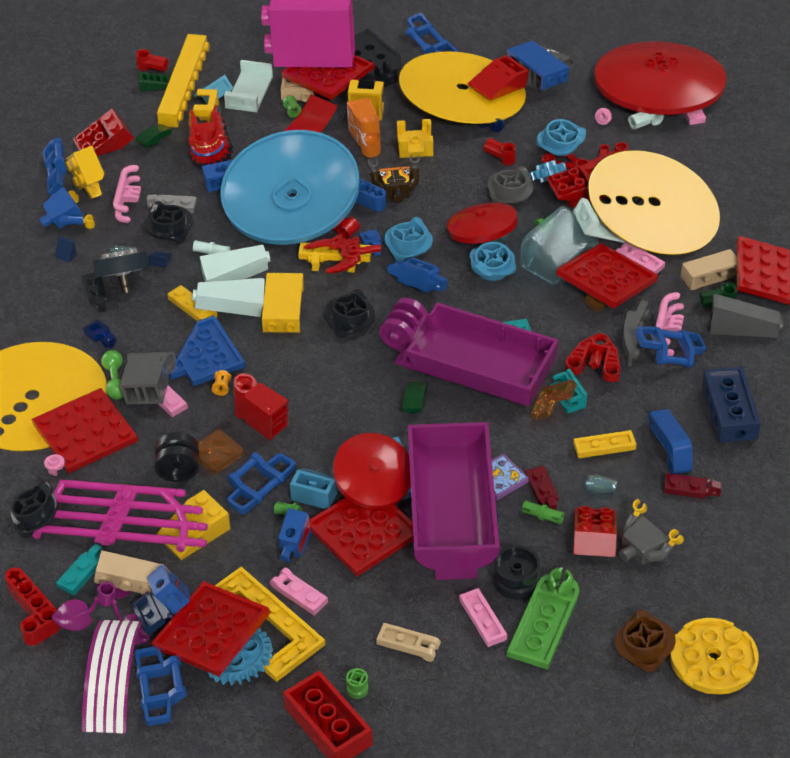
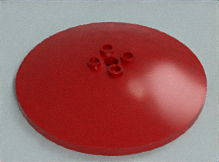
(660, 78)

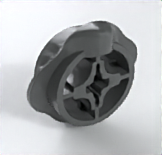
(510, 185)

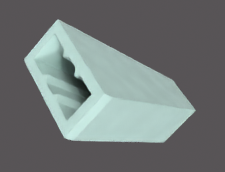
(234, 264)
(231, 296)

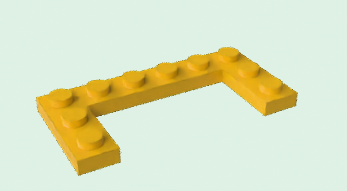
(304, 639)

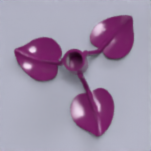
(75, 613)

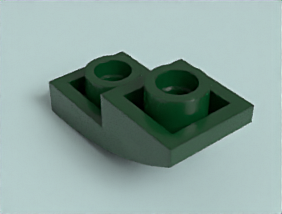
(153, 134)
(414, 397)

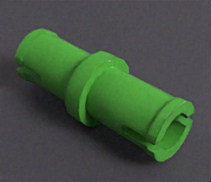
(543, 512)

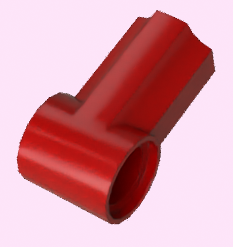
(148, 61)
(505, 151)
(347, 227)

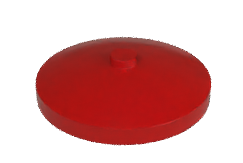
(482, 222)
(372, 471)

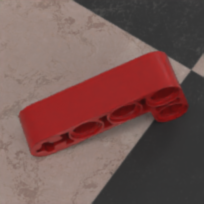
(40, 610)

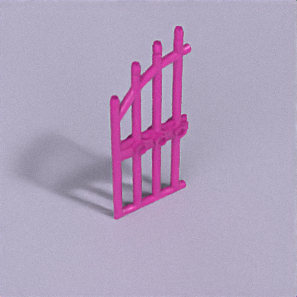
(118, 512)

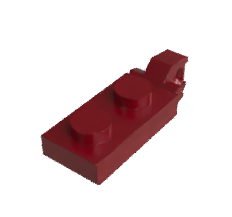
(542, 486)
(691, 486)

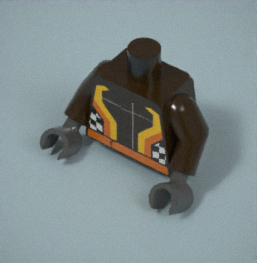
(396, 180)

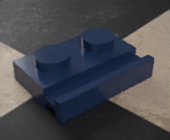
(151, 612)

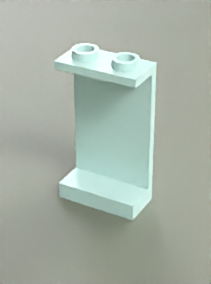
(250, 86)
(591, 223)

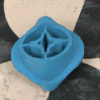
(561, 137)
(408, 239)
(489, 261)

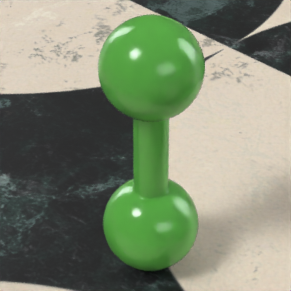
(112, 362)

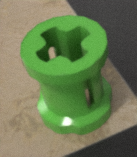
(291, 107)

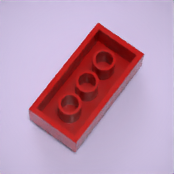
(327, 717)

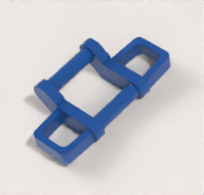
(416, 33)
(53, 158)
(660, 343)
(265, 469)
(164, 668)

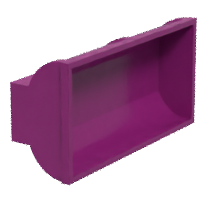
(453, 498)

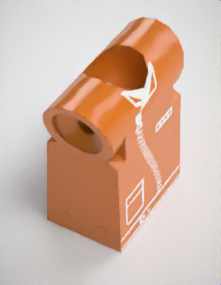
(364, 126)

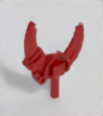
(350, 251)

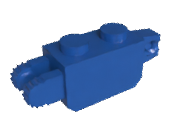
(418, 275)

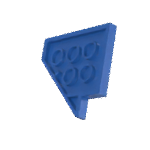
(207, 352)

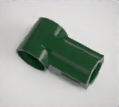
(727, 290)

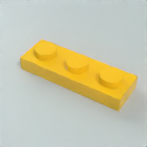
(183, 299)
(604, 444)

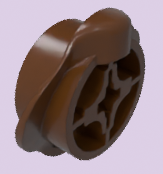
(632, 645)

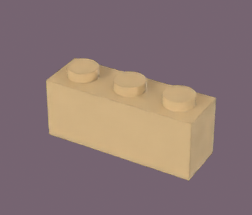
(709, 269)
(124, 572)

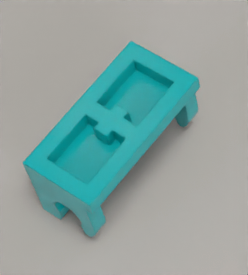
(579, 398)

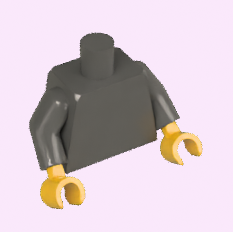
(644, 540)

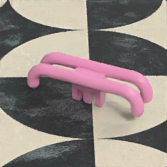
(126, 193)
(666, 320)

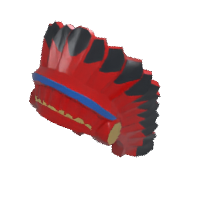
(209, 140)

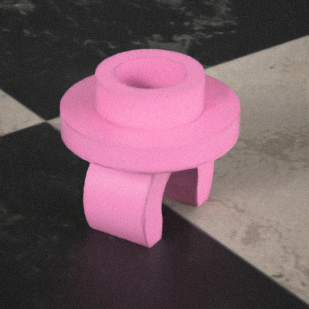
(603, 116)
(54, 463)

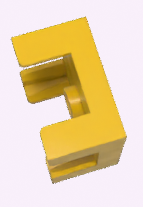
(375, 95)
(204, 111)
(416, 141)

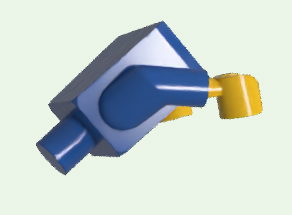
(64, 211)

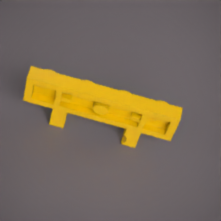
(324, 254)

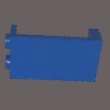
(541, 62)

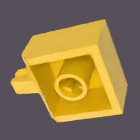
(86, 171)

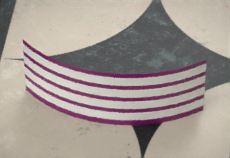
(108, 676)

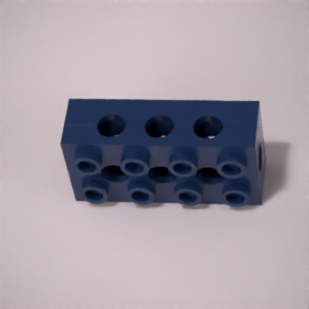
(718, 387)

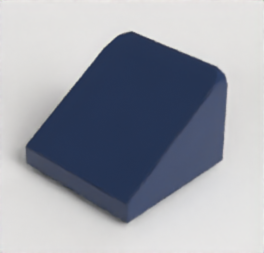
(65, 249)
(159, 258)

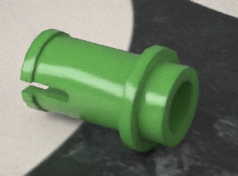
(282, 508)

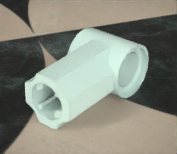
(641, 119)

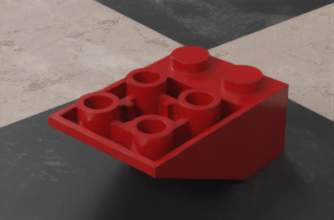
(500, 78)
(105, 134)
(573, 183)
(595, 531)

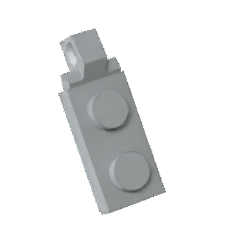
(186, 202)

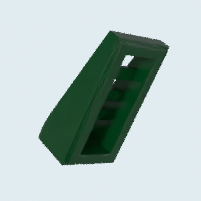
(153, 81)

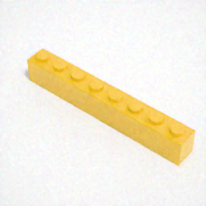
(183, 80)

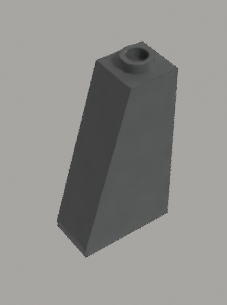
(743, 319)

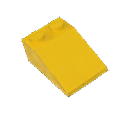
(213, 515)

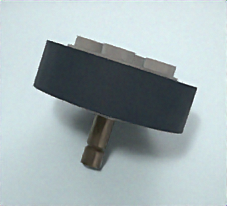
(121, 264)

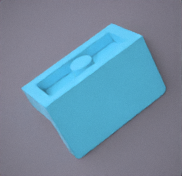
(221, 84)

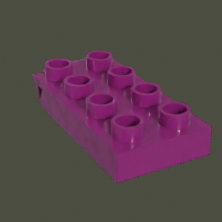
(470, 349)

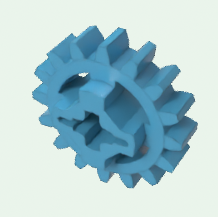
(547, 169)

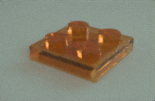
(218, 451)

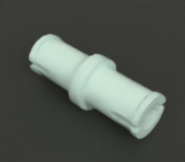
(209, 248)

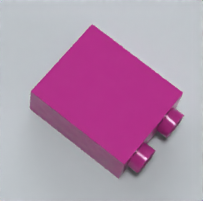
(310, 33)

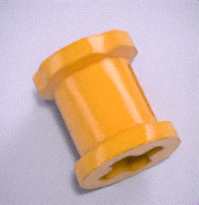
(218, 382)

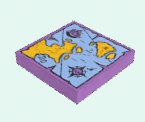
(506, 476)

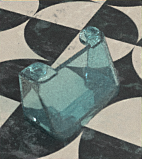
(554, 244)

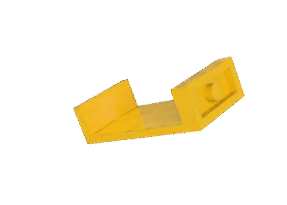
(282, 302)

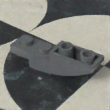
(633, 320)

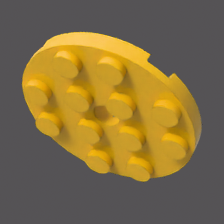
(726, 674)

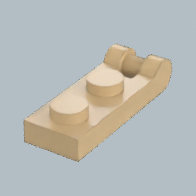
(408, 641)

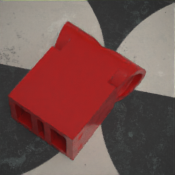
(259, 406)

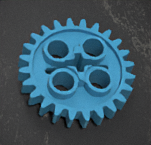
(248, 660)

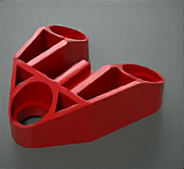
(596, 352)

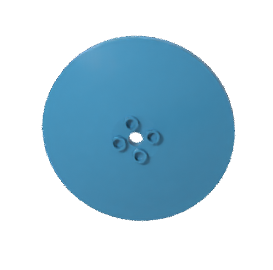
(285, 163)

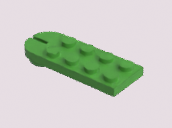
(545, 619)

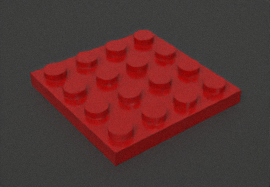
(328, 80)
(763, 270)
(607, 275)
(85, 430)
(362, 535)
(211, 628)

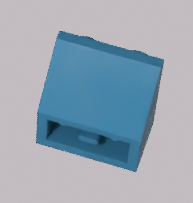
(313, 488)

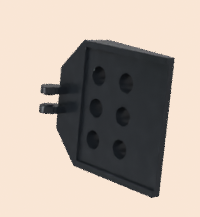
(385, 59)

